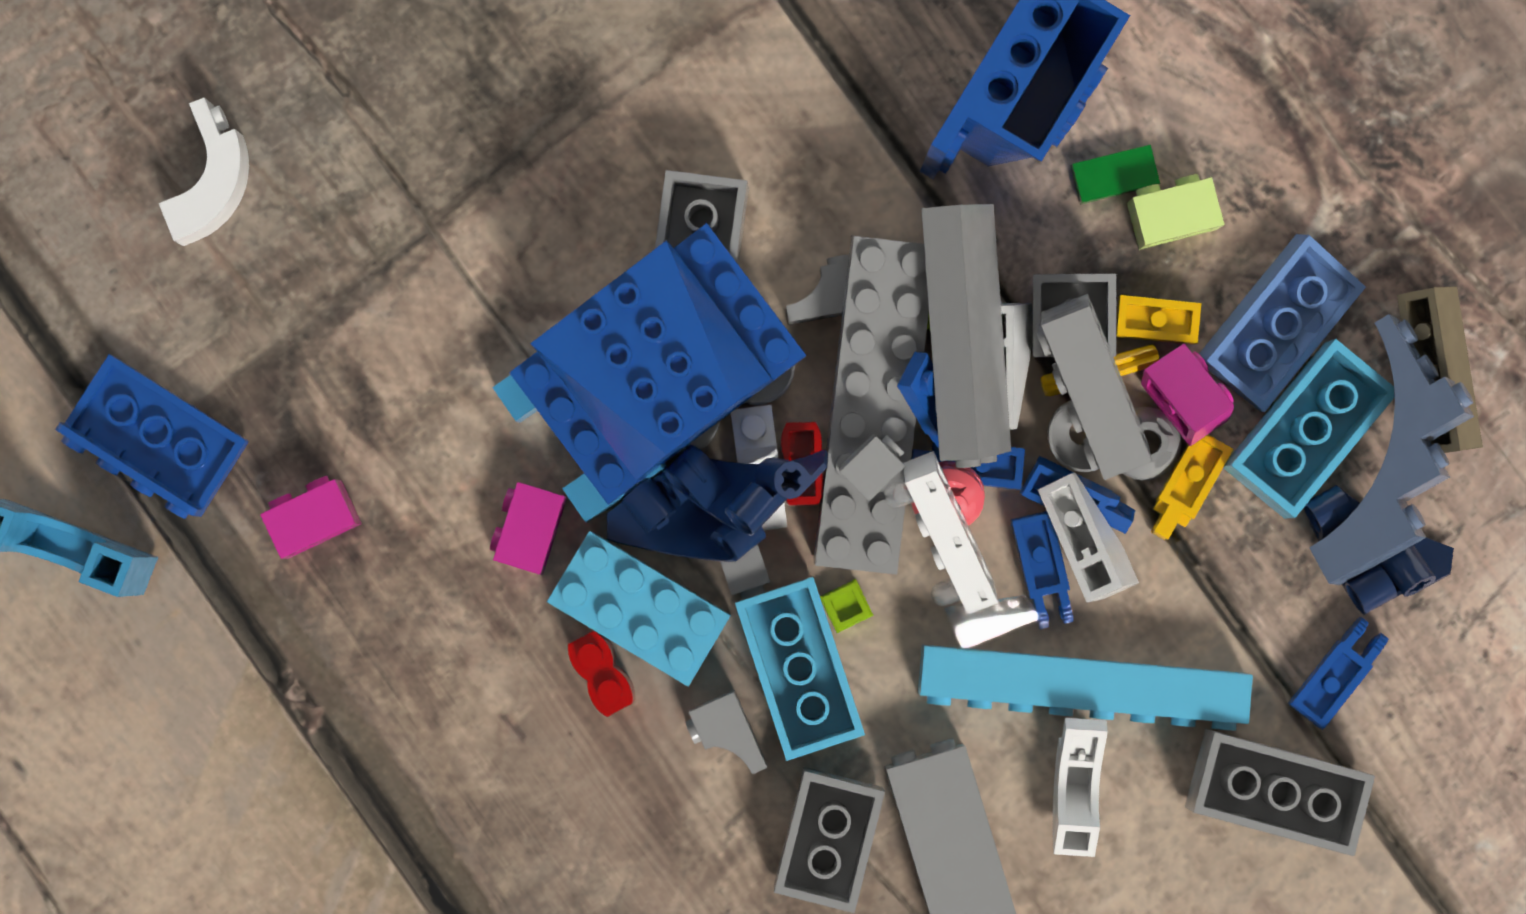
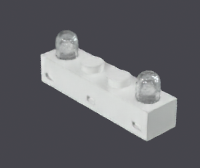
(953, 541)

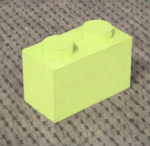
(1174, 212)

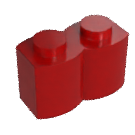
(799, 441)
(606, 682)

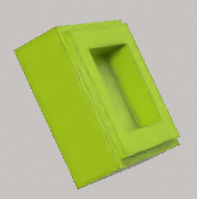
(846, 605)

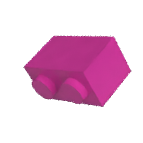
(1188, 394)
(310, 518)
(528, 527)

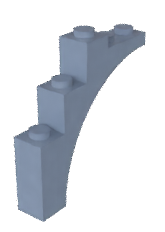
(1412, 465)

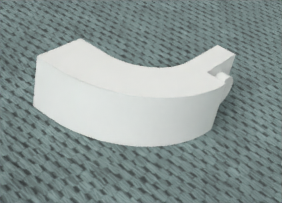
(221, 185)

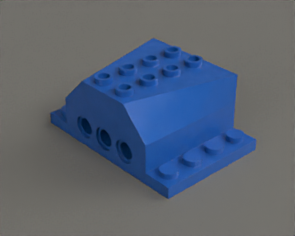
(1029, 83)
(655, 361)

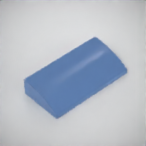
(1281, 321)

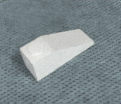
(1018, 342)
(756, 442)
(1087, 539)

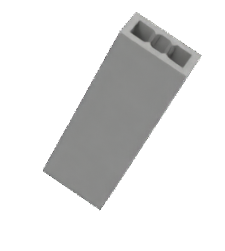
(966, 333)
(948, 831)

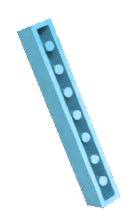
(1085, 685)

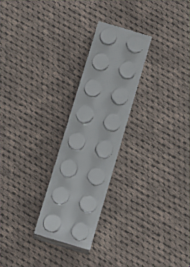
(879, 333)

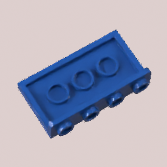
(152, 438)

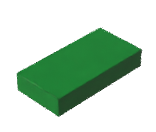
(1115, 174)

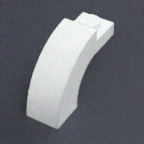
(1077, 787)

